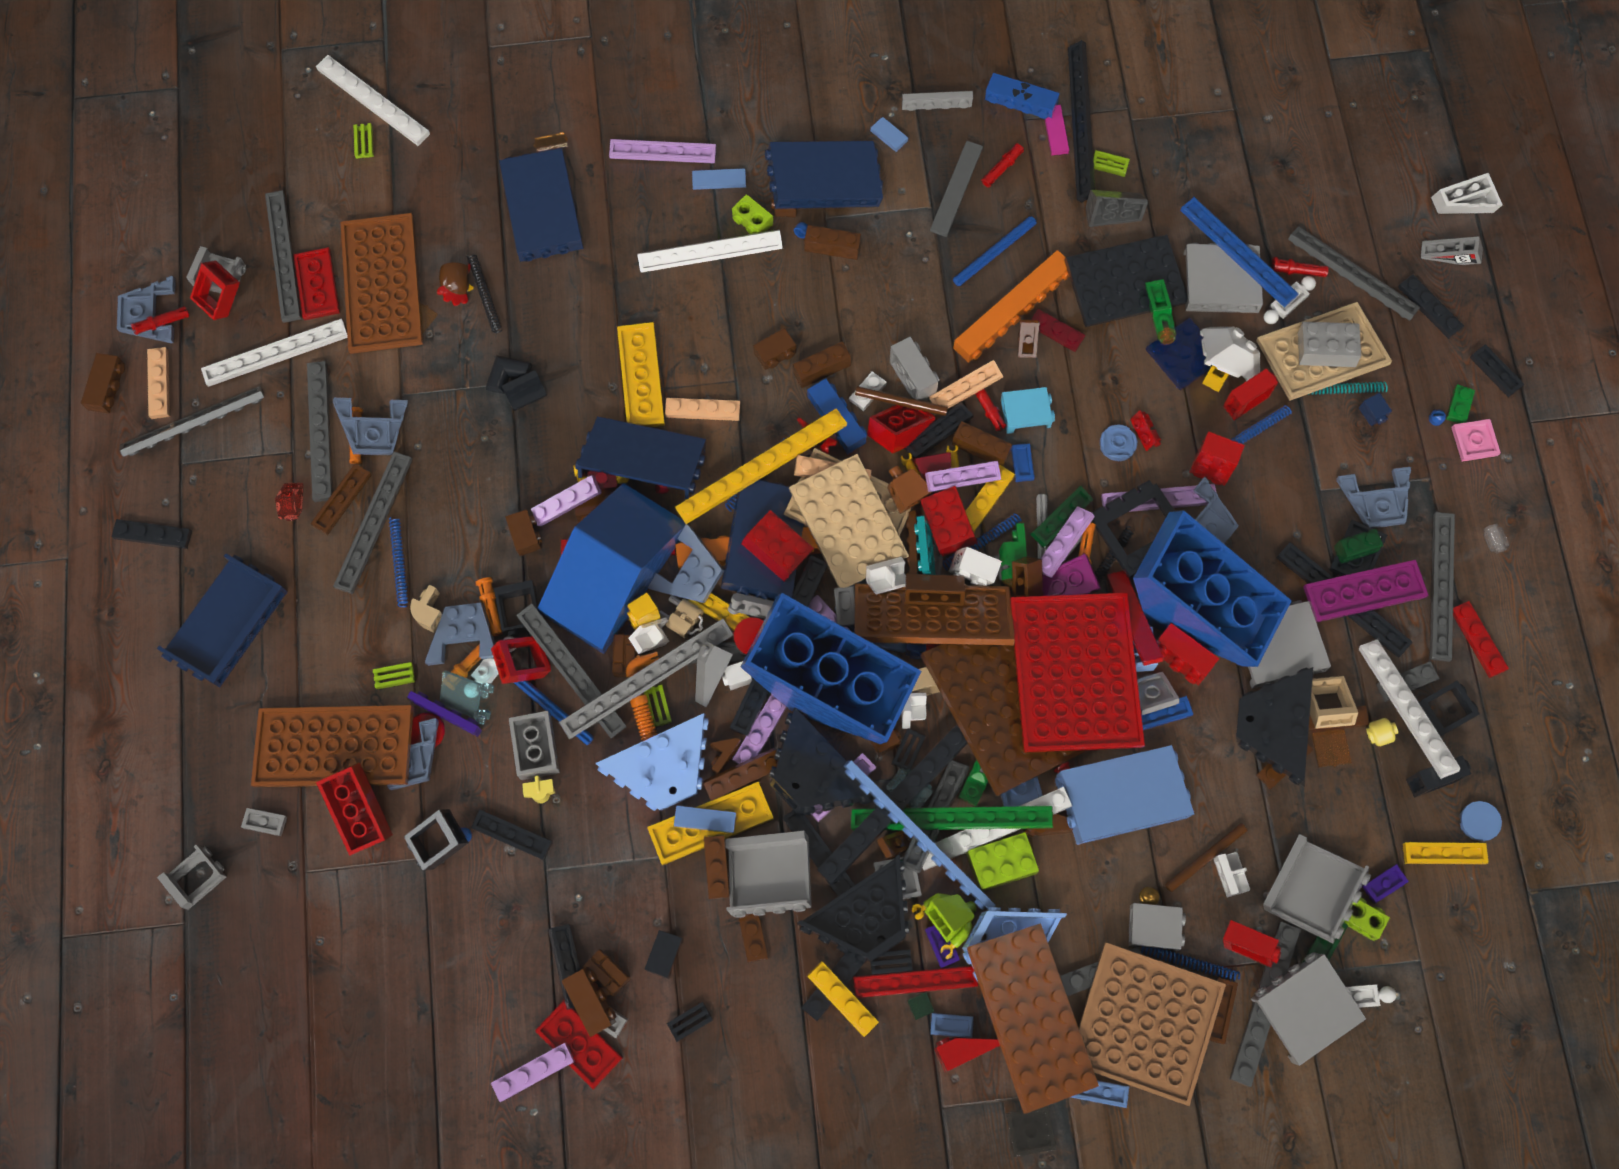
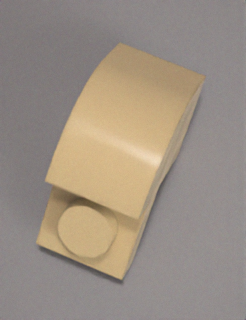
(423, 610)

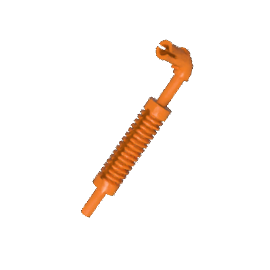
(640, 702)

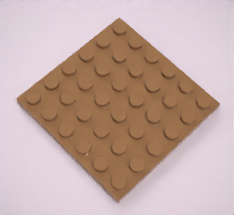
(1149, 1023)

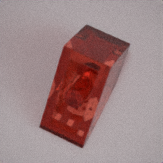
(289, 501)

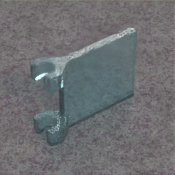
(465, 695)

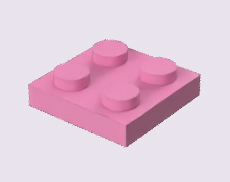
(1475, 440)

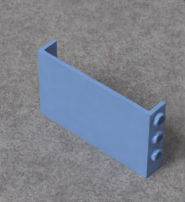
(1125, 794)

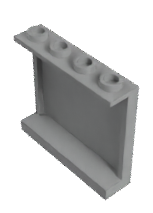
(1218, 282)
(1292, 648)
(769, 874)
(1316, 890)
(1309, 1007)

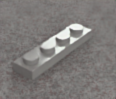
(937, 100)

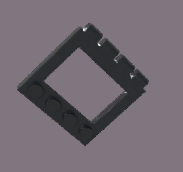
(1117, 508)

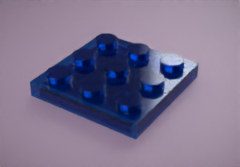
(1184, 357)

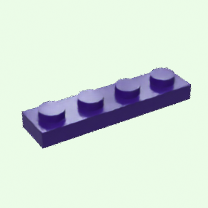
(451, 716)

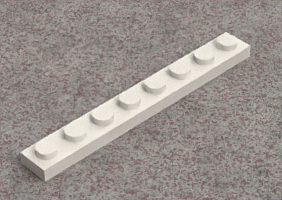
(373, 100)
(709, 251)
(274, 352)
(1409, 709)
(973, 838)

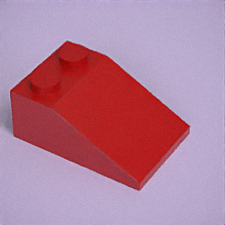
(898, 426)
(961, 1050)

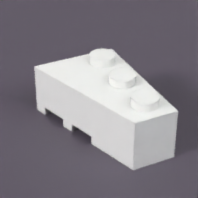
(1469, 196)

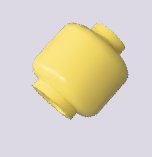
(1382, 732)

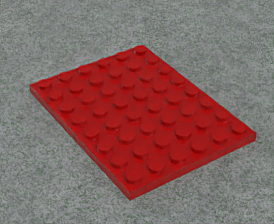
(1076, 672)

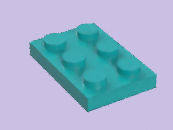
(925, 547)

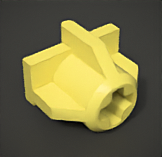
(538, 790)

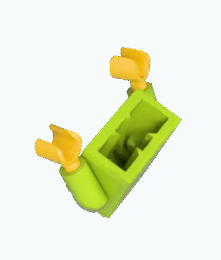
(949, 916)

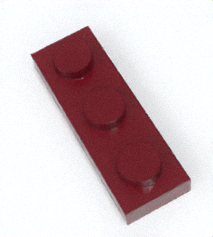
(1058, 331)

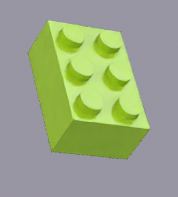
(1002, 862)

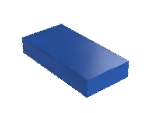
(1022, 462)

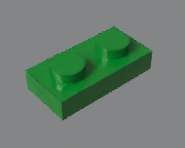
(1460, 404)

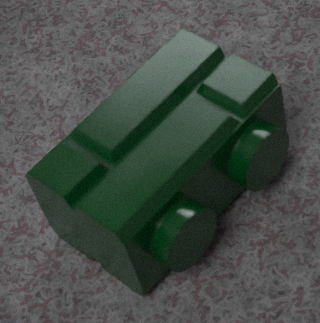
(1358, 546)

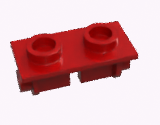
(1142, 425)

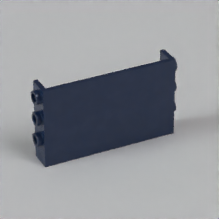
(824, 174)
(540, 204)
(643, 454)
(743, 570)
(225, 622)

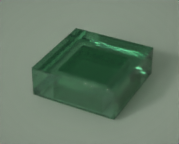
(920, 1006)

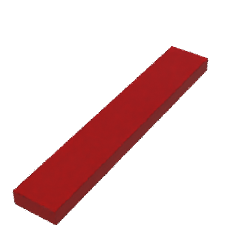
(1141, 631)
(914, 982)

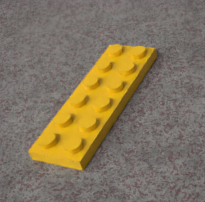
(640, 375)
(678, 842)

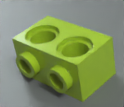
(755, 214)
(1362, 924)

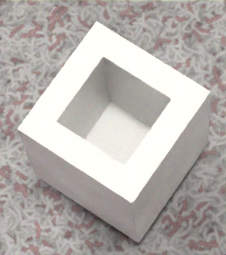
(736, 676)

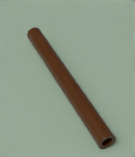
(902, 401)
(1206, 857)

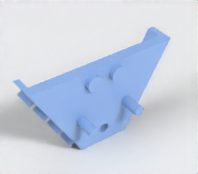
(662, 763)
(999, 923)

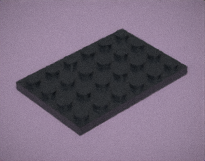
(1113, 279)

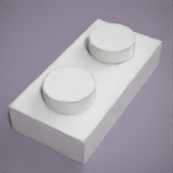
(872, 382)

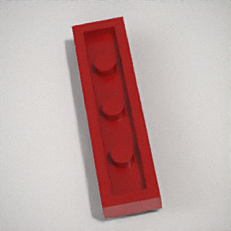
(1479, 639)

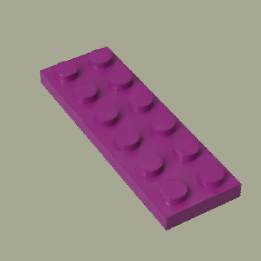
(1365, 591)

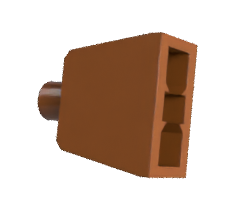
(907, 488)

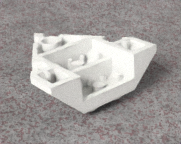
(1230, 351)

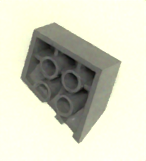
(1114, 207)

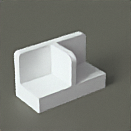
(886, 575)
(649, 636)
(914, 709)
(1231, 874)

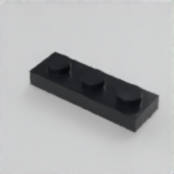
(1496, 370)

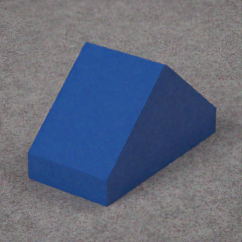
(609, 565)
(1208, 592)
(829, 671)

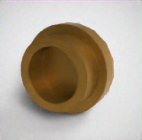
(1149, 896)

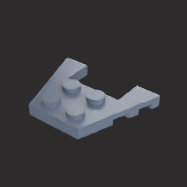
(141, 303)
(367, 434)
(1381, 506)
(1215, 515)
(697, 574)
(461, 625)
(421, 755)

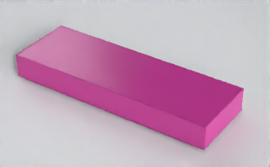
(1057, 133)

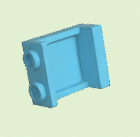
(1027, 409)

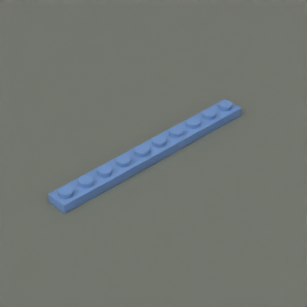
(911, 829)

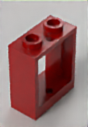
(216, 273)
(1250, 394)
(506, 666)
(1252, 944)

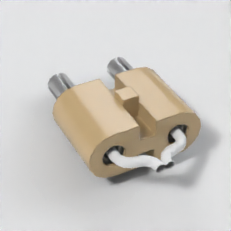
(684, 617)

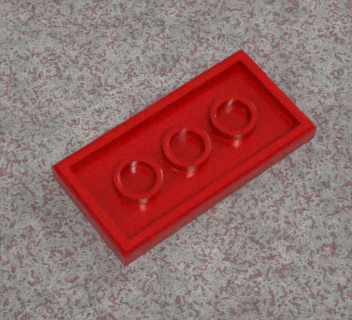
(316, 283)
(592, 1055)

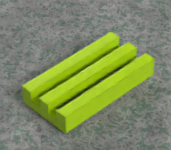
(363, 128)
(1109, 165)
(377, 678)
(653, 690)

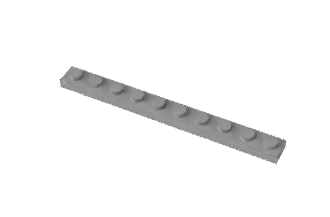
(643, 680)

